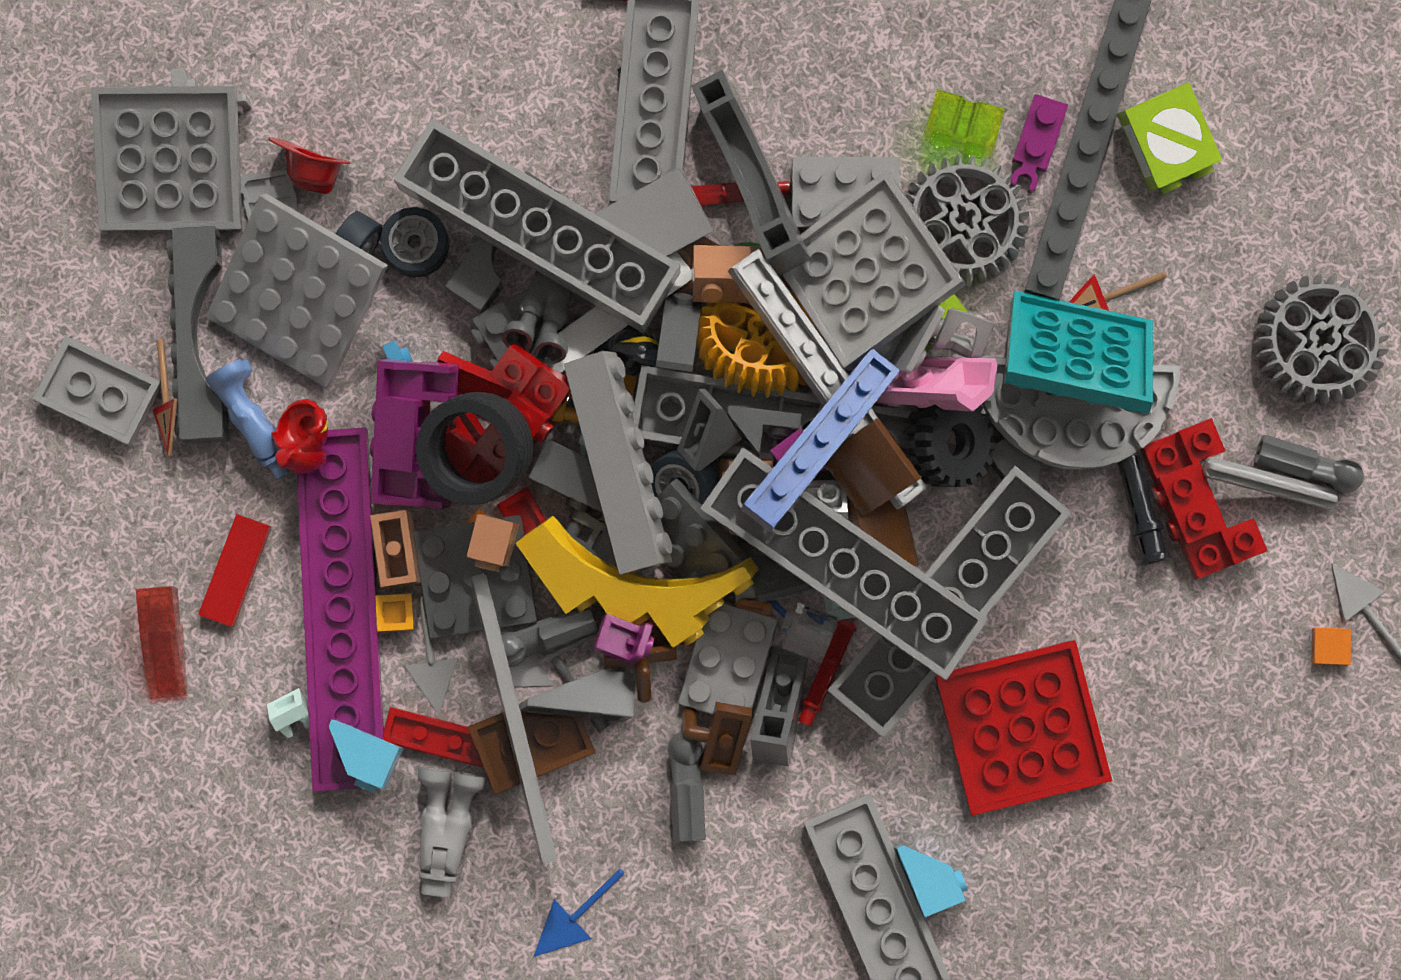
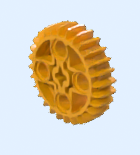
(755, 348)

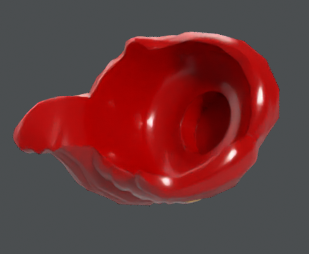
(301, 436)

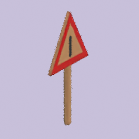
(1092, 296)
(166, 412)

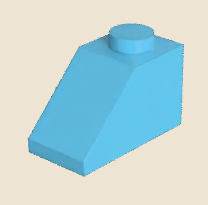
(365, 756)
(931, 881)

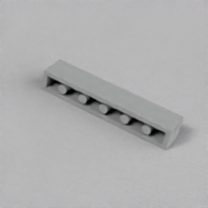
(618, 462)

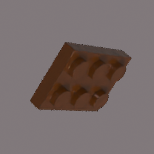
(551, 740)

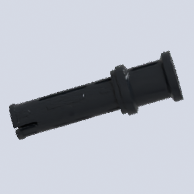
(1146, 527)

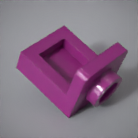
(623, 640)

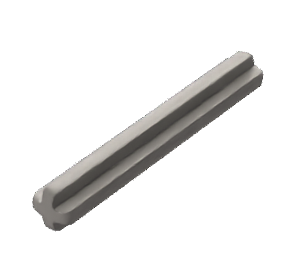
(1270, 483)

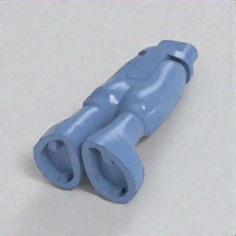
(246, 415)

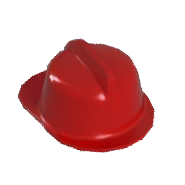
(309, 169)

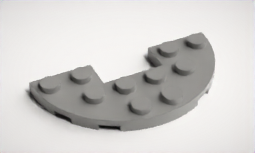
(1073, 431)

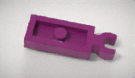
(1038, 138)

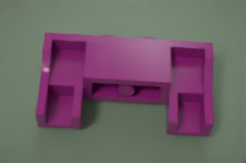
(398, 413)

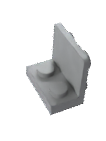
(907, 348)

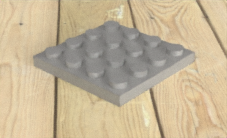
(167, 157)
(871, 271)
(296, 290)

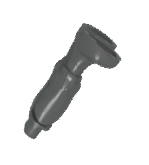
(546, 301)

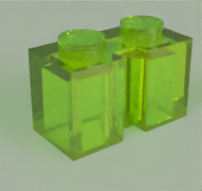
(963, 124)

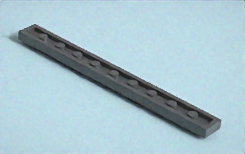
(1087, 148)

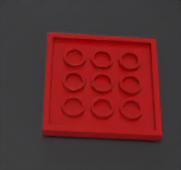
(1023, 728)

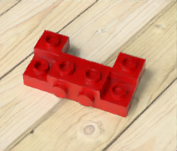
(537, 395)
(1191, 504)

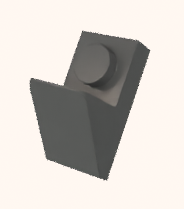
(752, 421)

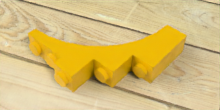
(580, 579)

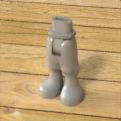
(443, 834)

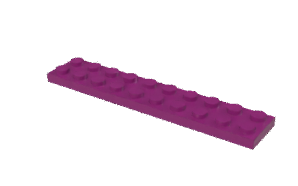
(339, 602)

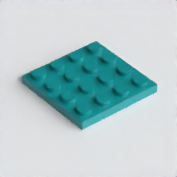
(1080, 352)

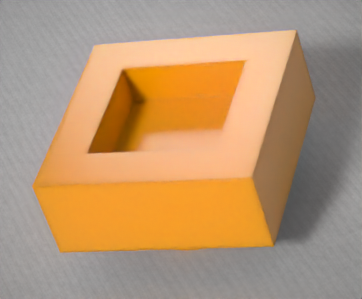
(394, 613)

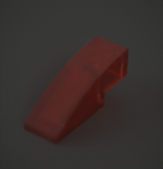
(162, 641)

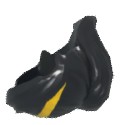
(632, 348)

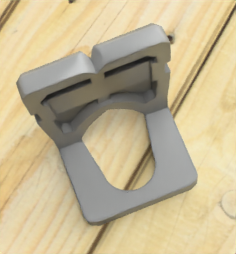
(275, 184)
(958, 343)

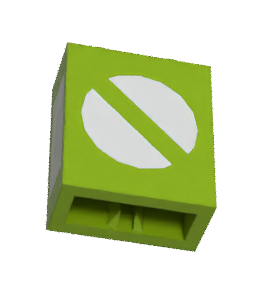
(1170, 138)

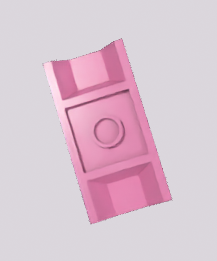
(943, 381)

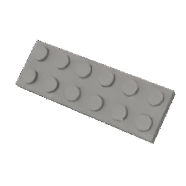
(653, 93)
(874, 893)

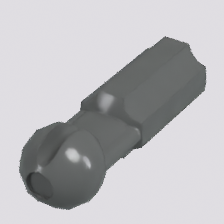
(1303, 462)
(548, 634)
(687, 790)

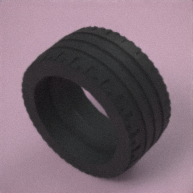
(435, 461)

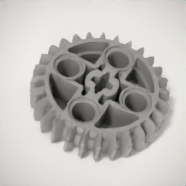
(964, 204)
(1306, 345)

